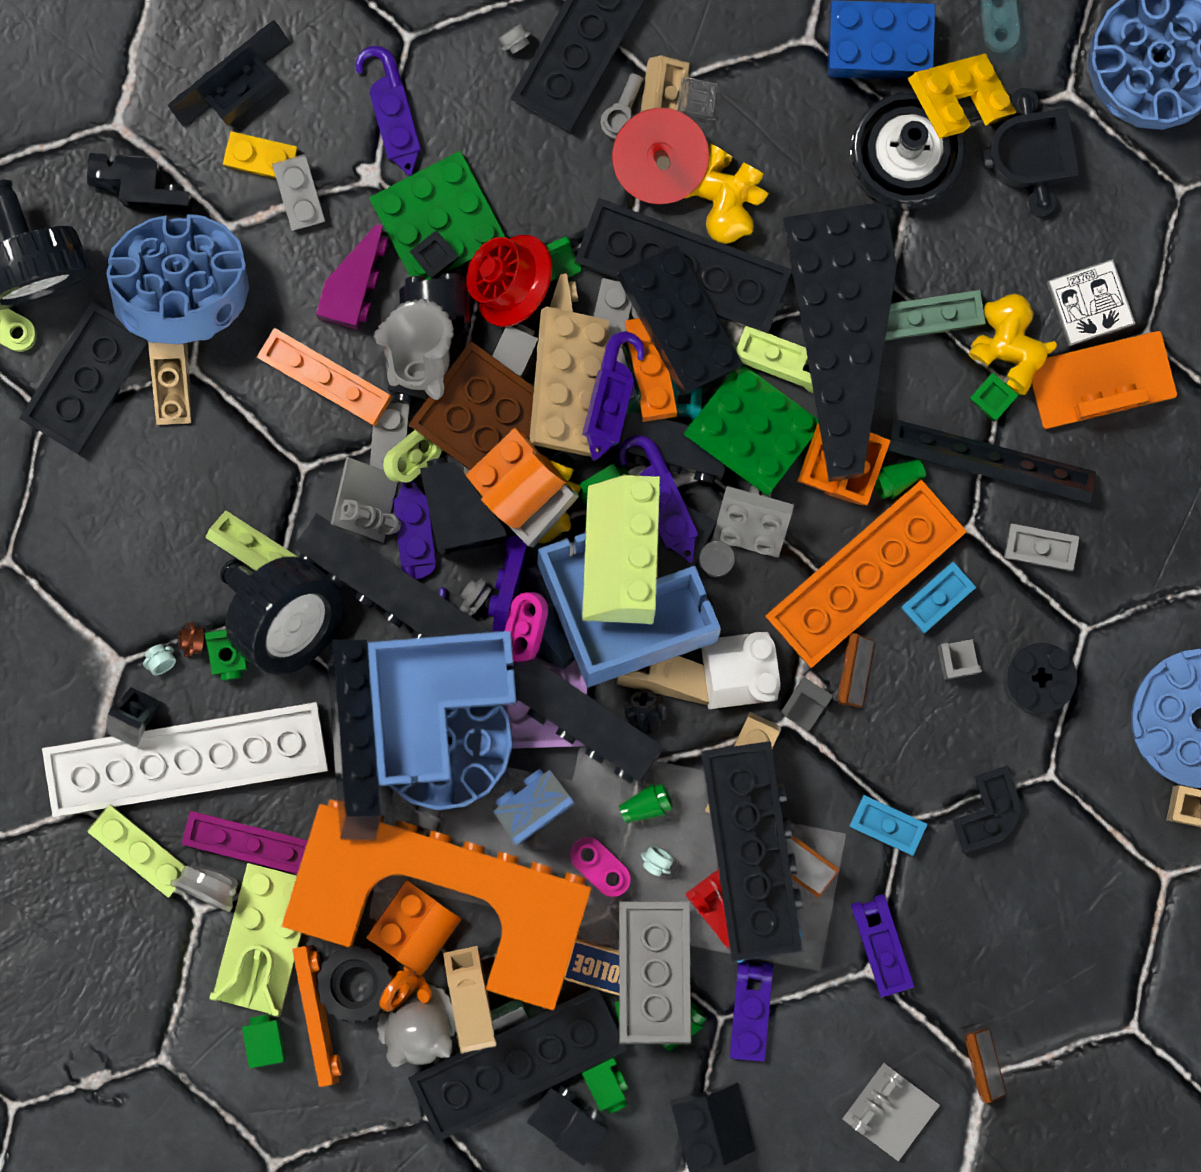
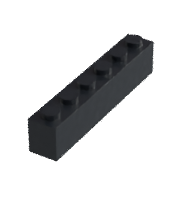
(354, 740)

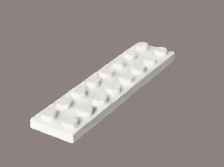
(186, 759)

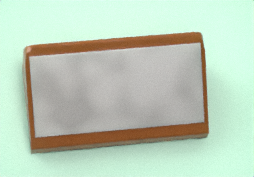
(855, 670)
(813, 870)
(985, 1065)

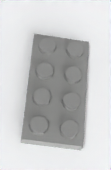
(654, 972)

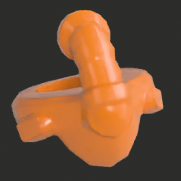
(405, 983)

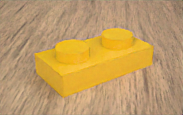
(255, 154)

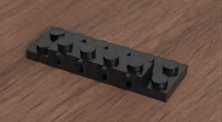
(752, 851)

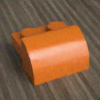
(515, 479)
(851, 490)
(414, 928)

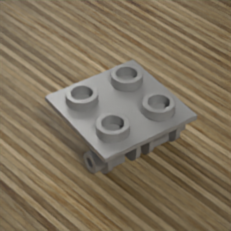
(365, 501)
(890, 1112)

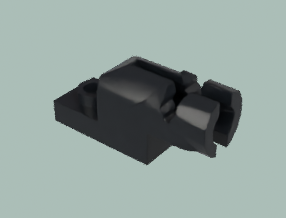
(138, 182)

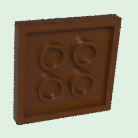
(477, 407)

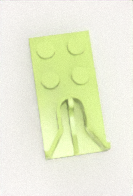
(258, 949)

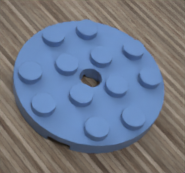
(1164, 721)

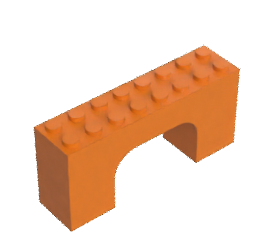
(535, 908)

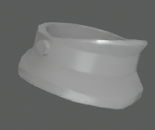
(207, 885)

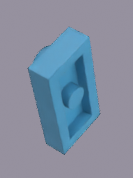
(938, 597)
(888, 825)

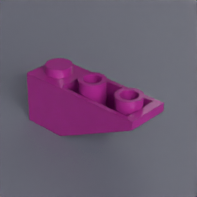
(348, 286)

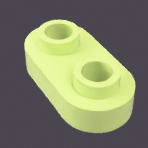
(8, 322)
(409, 458)

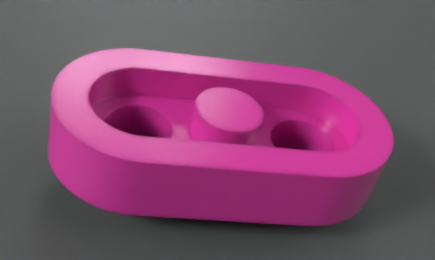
(525, 625)
(601, 865)

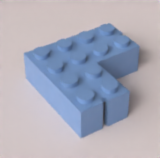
(620, 648)
(417, 684)

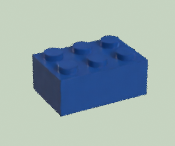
(880, 39)

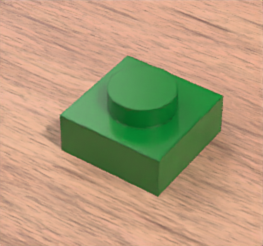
(993, 397)

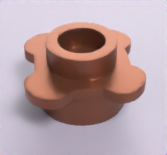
(191, 639)

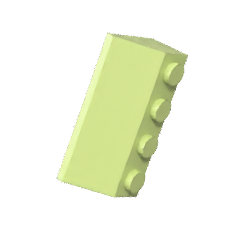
(621, 550)

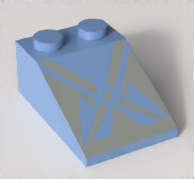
(533, 806)

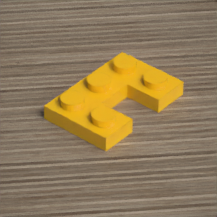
(944, 84)

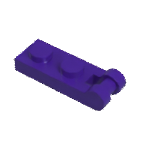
(507, 582)
(882, 947)
(751, 1012)

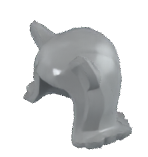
(417, 346)
(418, 1030)

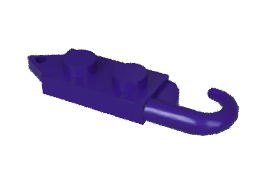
(392, 110)
(610, 396)
(673, 519)
(416, 534)

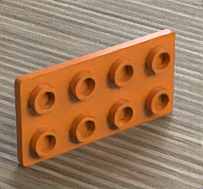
(1103, 380)

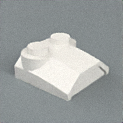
(741, 670)

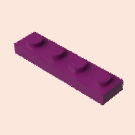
(244, 842)

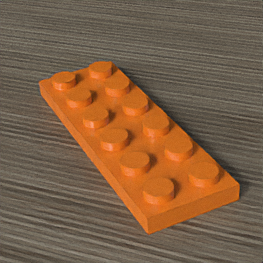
(865, 574)

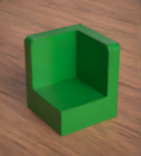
(562, 260)

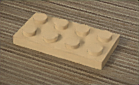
(565, 375)

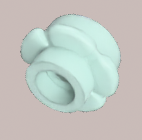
(159, 659)
(657, 860)

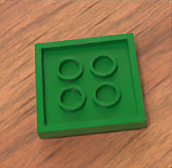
(441, 200)
(753, 429)

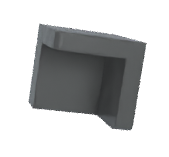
(806, 704)

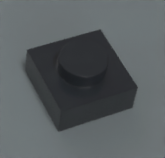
(434, 255)

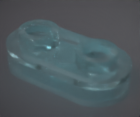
(1000, 19)

